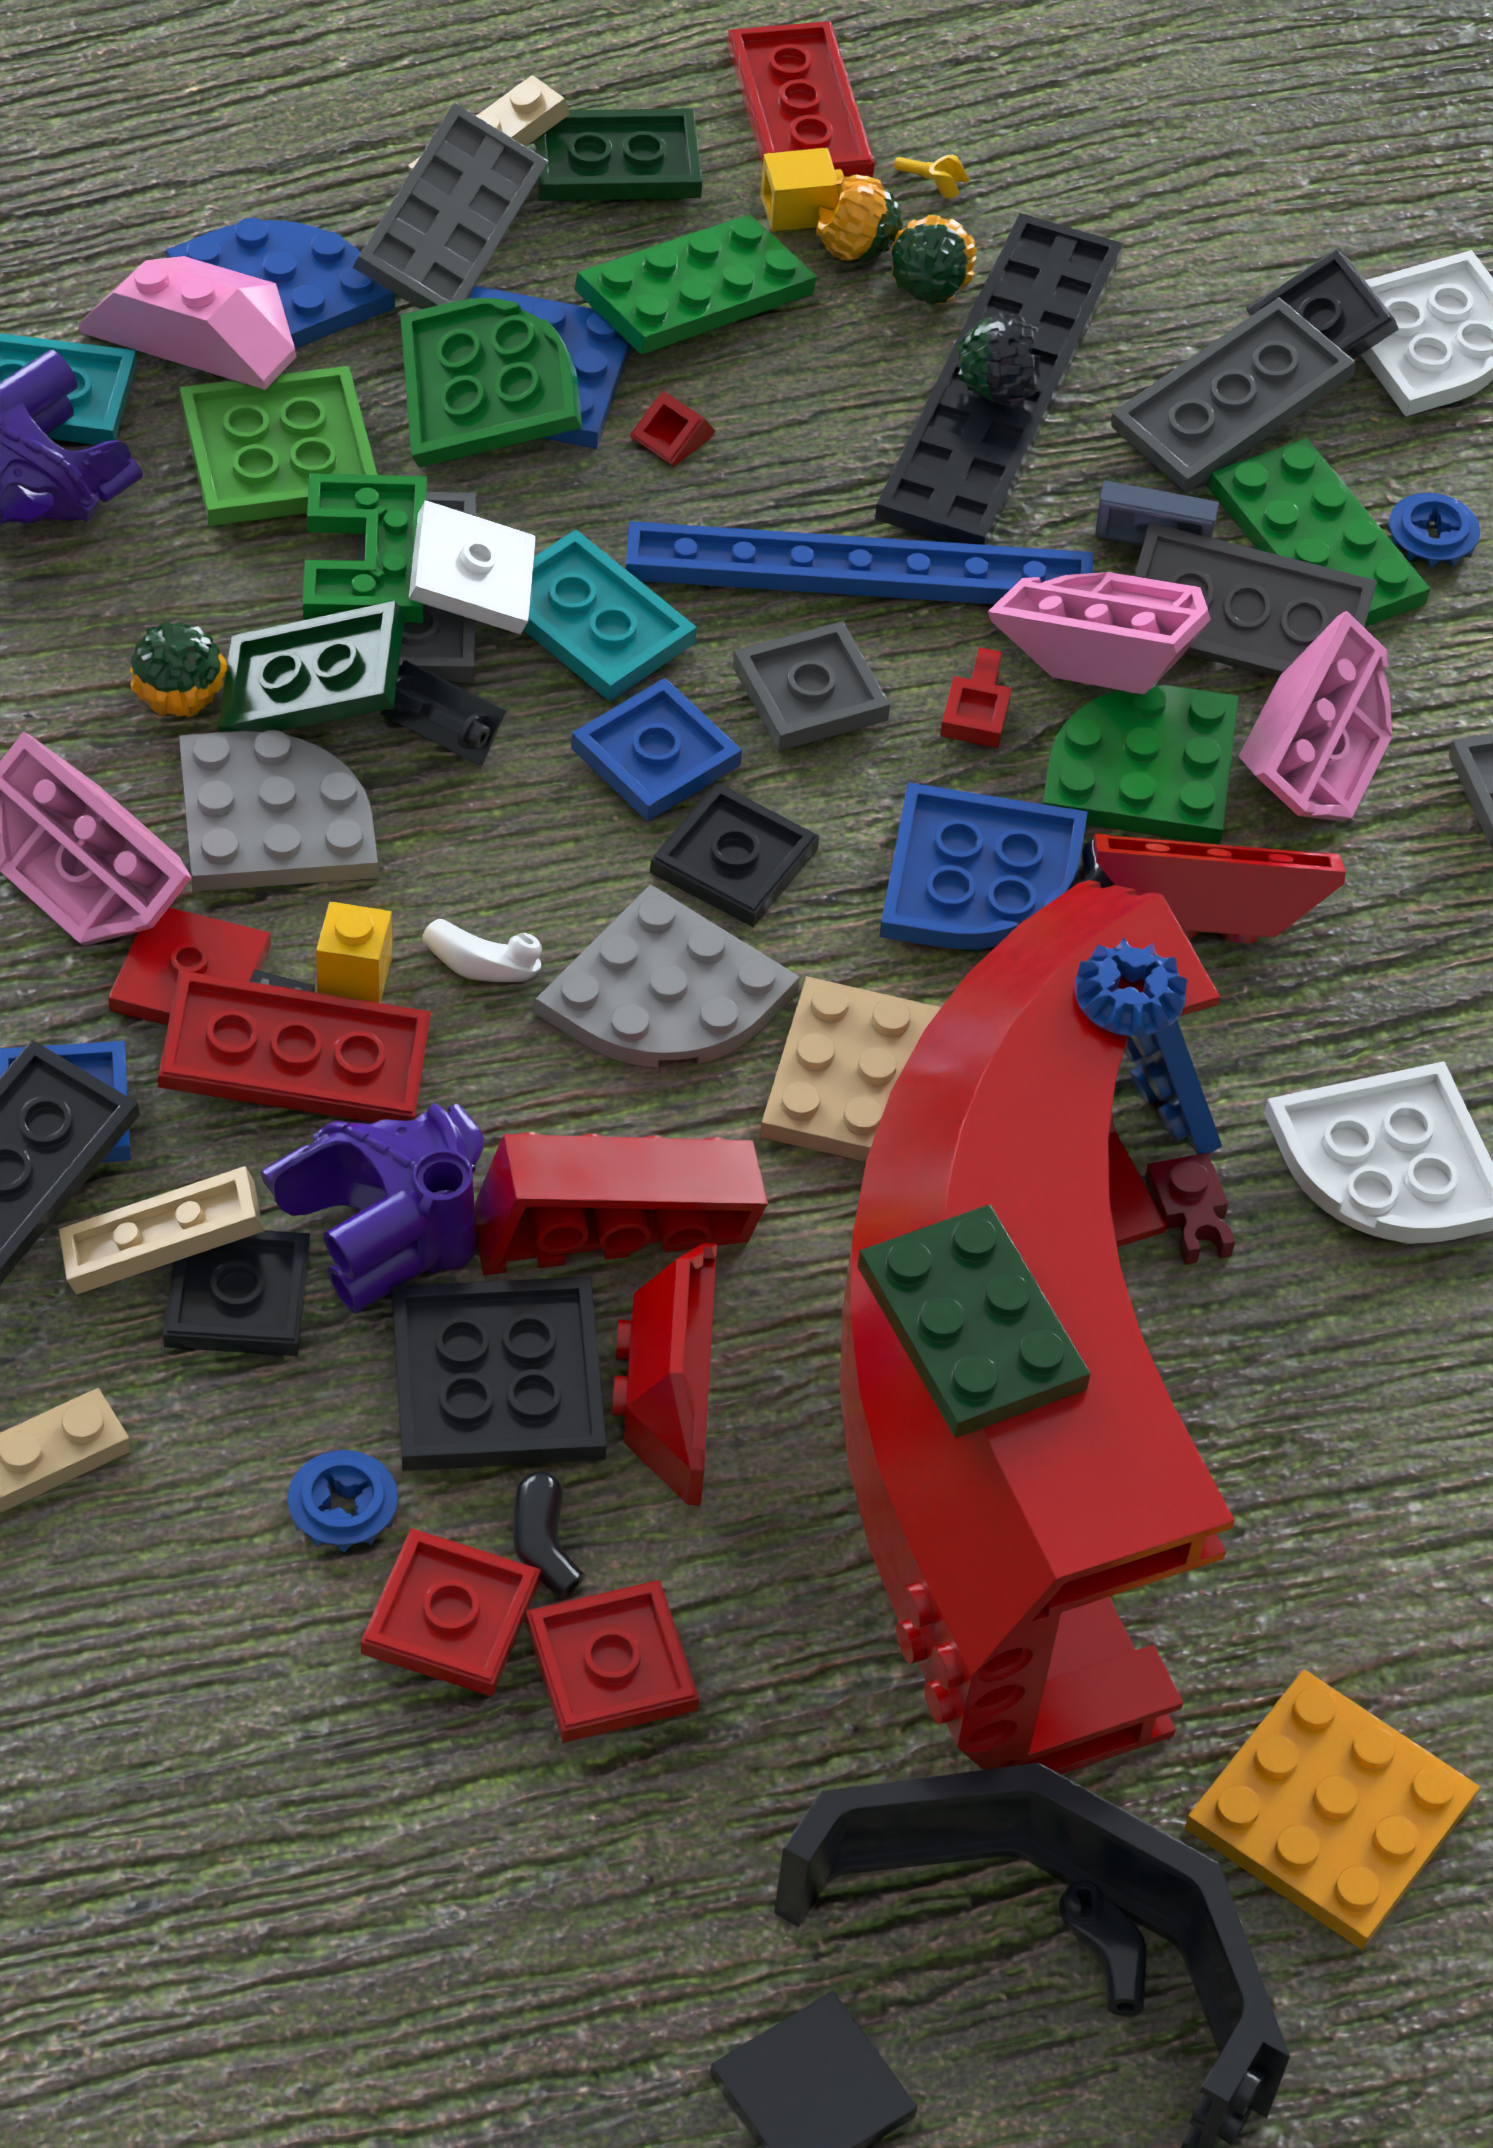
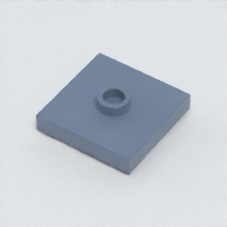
(1129, 509)

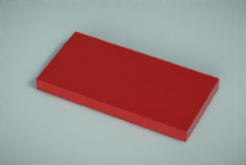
(800, 93)
(293, 1049)

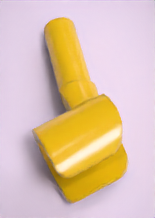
(944, 172)

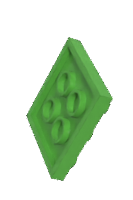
(262, 444)

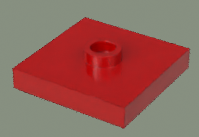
(186, 944)
(450, 1612)
(611, 1661)

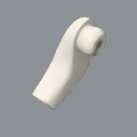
(483, 959)

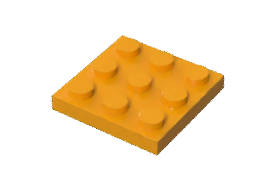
(1332, 1808)

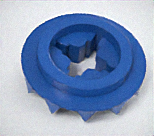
(1452, 519)
(1127, 1010)
(350, 1475)

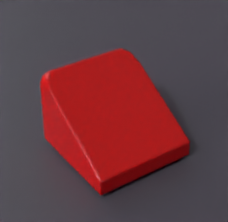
(671, 430)

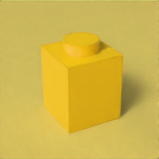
(796, 186)
(354, 952)

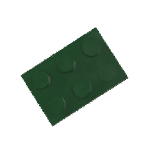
(621, 156)
(313, 670)
(973, 1320)

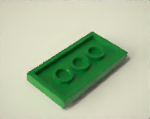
(695, 283)
(1303, 511)

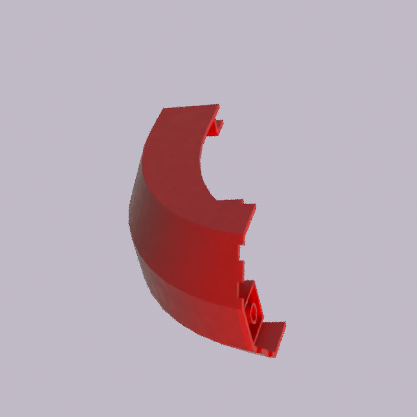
(1027, 1527)

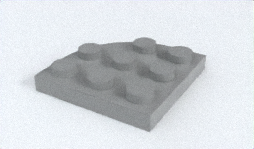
(272, 812)
(666, 987)

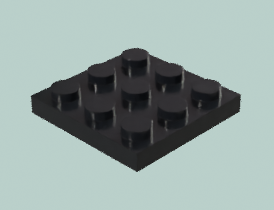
(498, 1373)

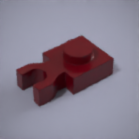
(1191, 1199)

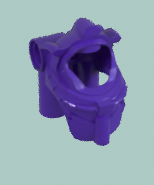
(35, 472)
(410, 1193)

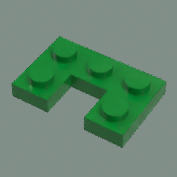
(384, 511)

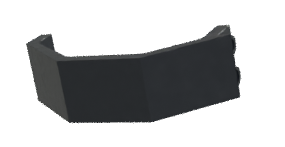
(1073, 1837)

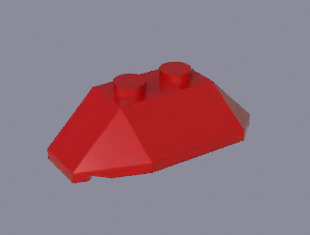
(1223, 886)
(669, 1371)

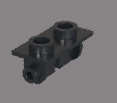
(444, 712)

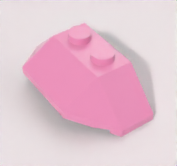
(198, 319)
(1103, 626)
(1325, 724)
(80, 849)

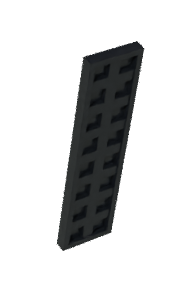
(971, 450)

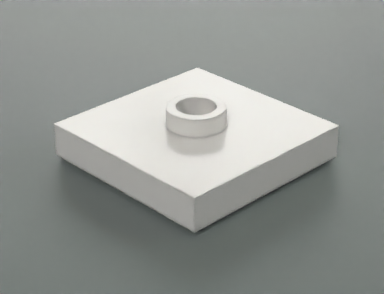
(472, 567)

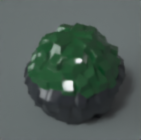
(998, 359)

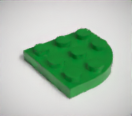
(484, 379)
(1147, 762)

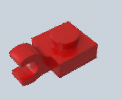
(977, 705)

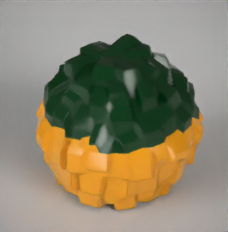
(862, 220)
(933, 259)
(177, 669)

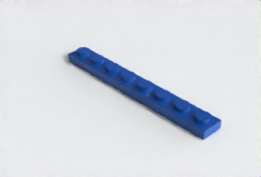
(840, 563)

